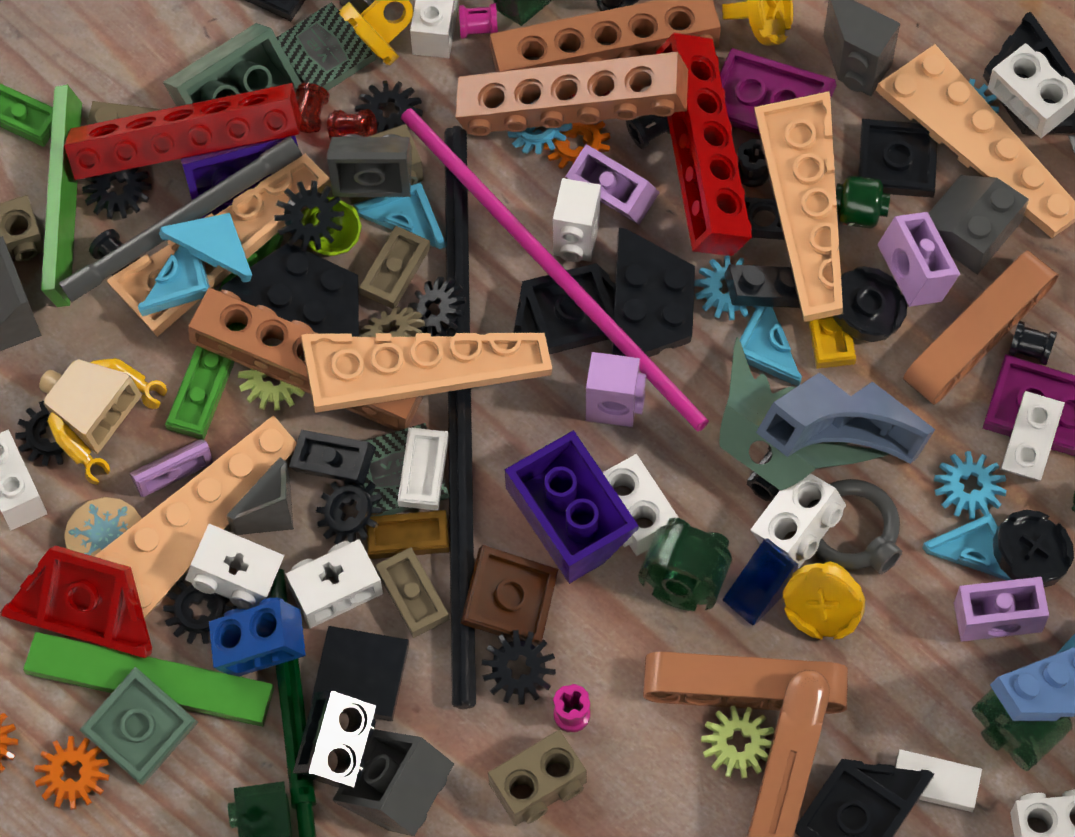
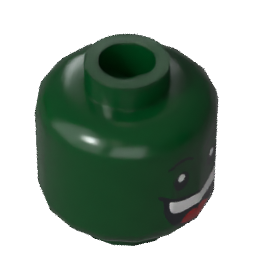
(861, 201)

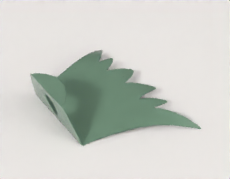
(745, 411)

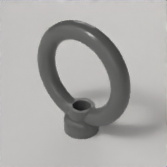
(882, 551)

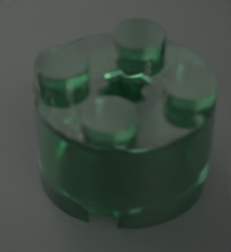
(686, 565)
(1023, 740)

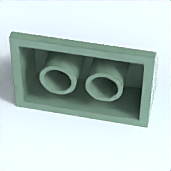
(238, 66)

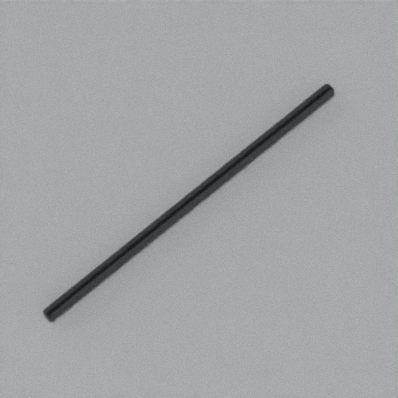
(460, 441)

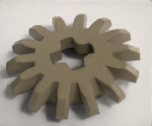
(405, 321)

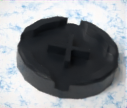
(1033, 547)

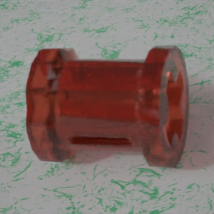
(320, 98)
(351, 123)

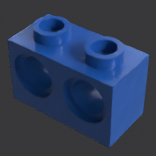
(258, 643)

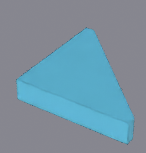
(405, 212)
(213, 241)
(178, 282)
(768, 347)
(969, 546)

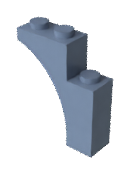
(825, 413)

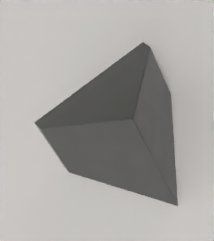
(266, 505)

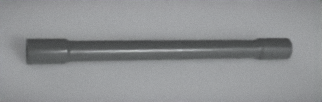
(267, 163)

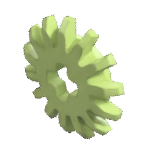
(266, 390)
(728, 754)

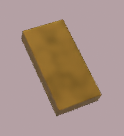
(397, 532)

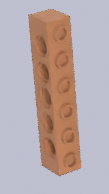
(615, 26)
(555, 84)
(281, 362)

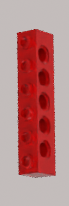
(183, 131)
(707, 153)

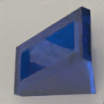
(761, 582)

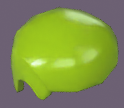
(343, 239)

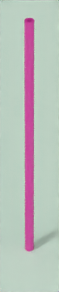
(555, 270)

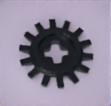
(401, 101)
(111, 200)
(293, 215)
(449, 306)
(34, 430)
(335, 516)
(184, 614)
(503, 674)

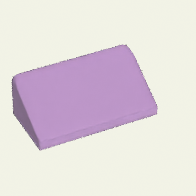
(172, 467)

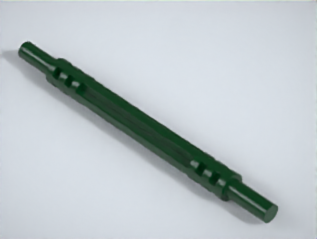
(294, 724)

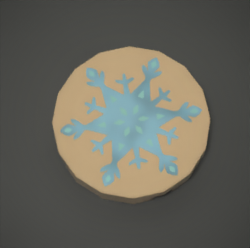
(98, 524)

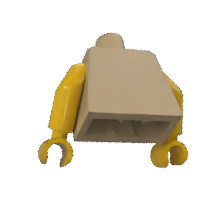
(91, 404)

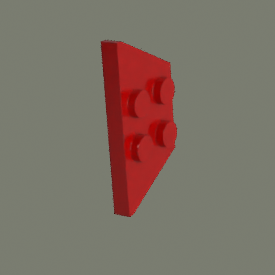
(84, 601)

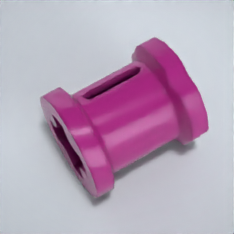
(477, 20)
(568, 696)

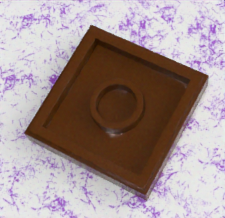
(509, 595)

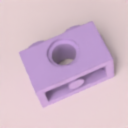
(620, 187)
(918, 259)
(614, 389)
(1001, 609)

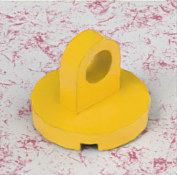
(766, 18)
(375, 28)
(824, 601)

